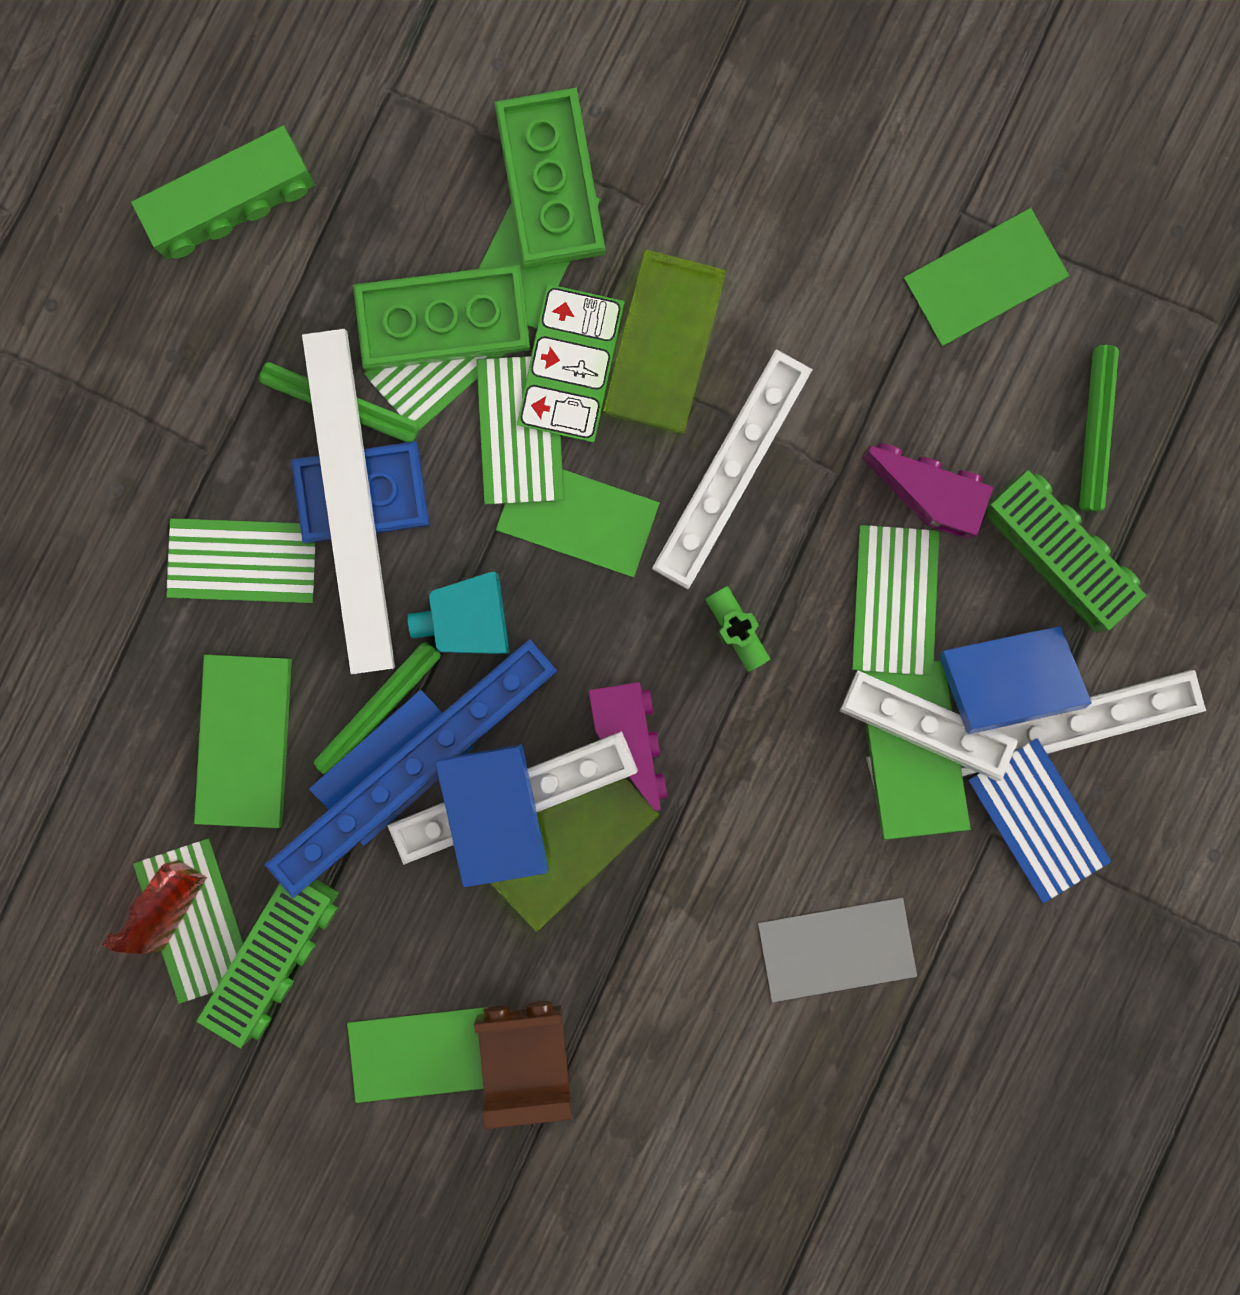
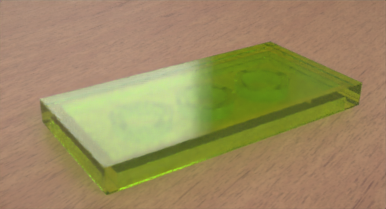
(664, 341)
(578, 843)

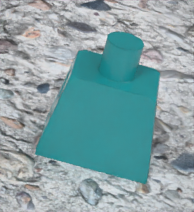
(465, 617)

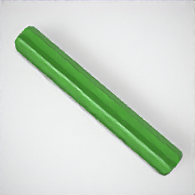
(369, 414)
(1099, 428)
(378, 706)

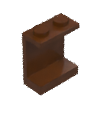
(523, 1065)

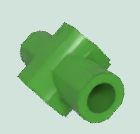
(750, 649)

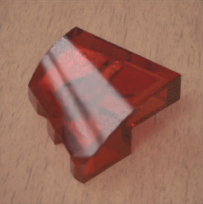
(158, 910)

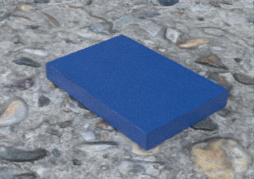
(394, 490)
(1014, 680)
(492, 815)

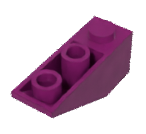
(936, 496)
(624, 710)

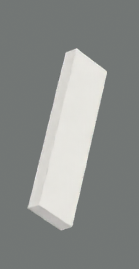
(927, 726)

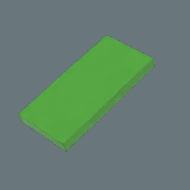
(550, 178)
(441, 317)
(243, 741)
(913, 786)

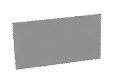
(837, 949)

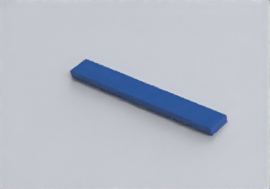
(410, 769)

